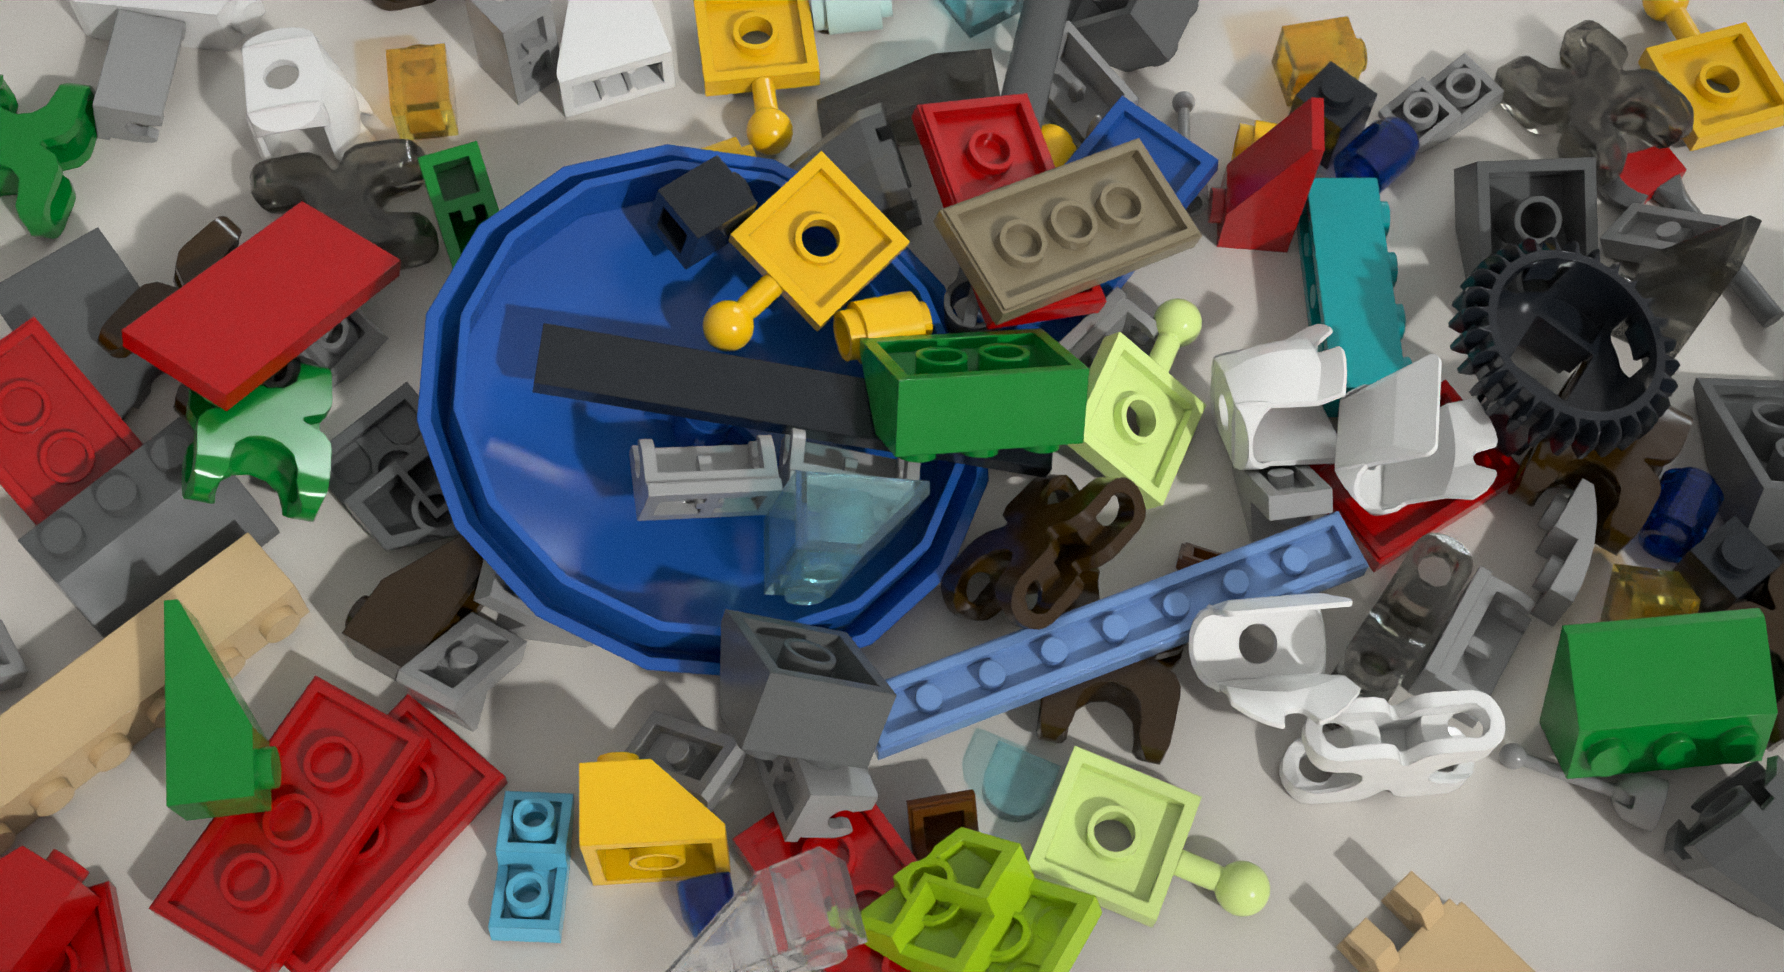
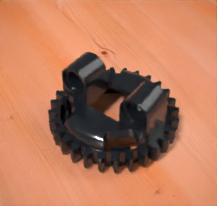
(1561, 331)

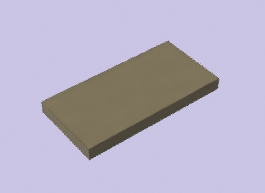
(1066, 230)

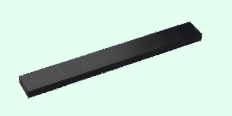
(726, 391)

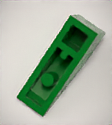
(458, 194)
(213, 743)

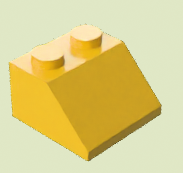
(644, 824)

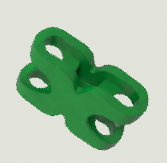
(38, 150)
(266, 436)

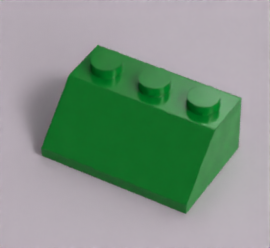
(974, 393)
(1660, 693)

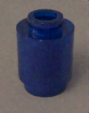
(1379, 152)
(1681, 513)

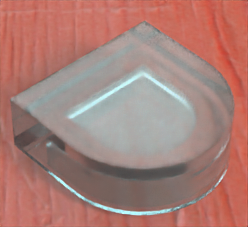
(1017, 783)

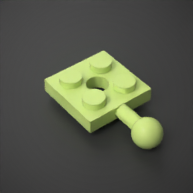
(1163, 407)
(1159, 823)

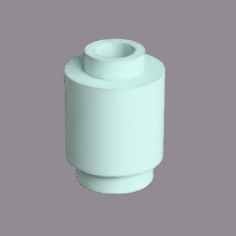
(850, 15)

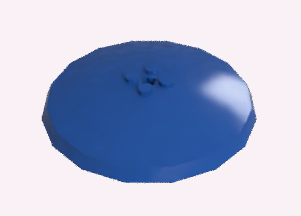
(549, 478)

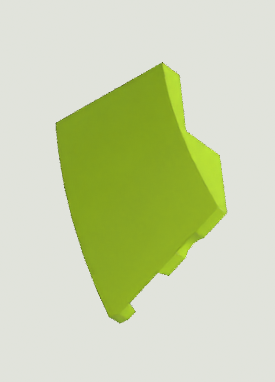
(979, 911)

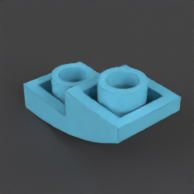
(532, 867)

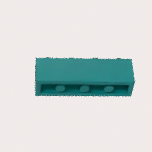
(1352, 278)

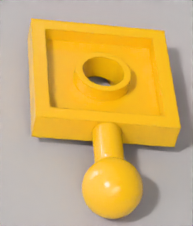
(1726, 57)
(740, 67)
(810, 283)

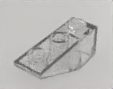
(782, 920)

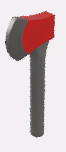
(1659, 176)

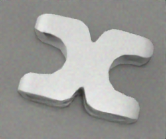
(1393, 748)

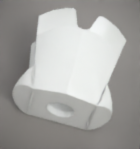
(316, 99)
(1273, 398)
(1407, 449)
(1293, 673)

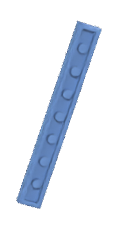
(1111, 632)

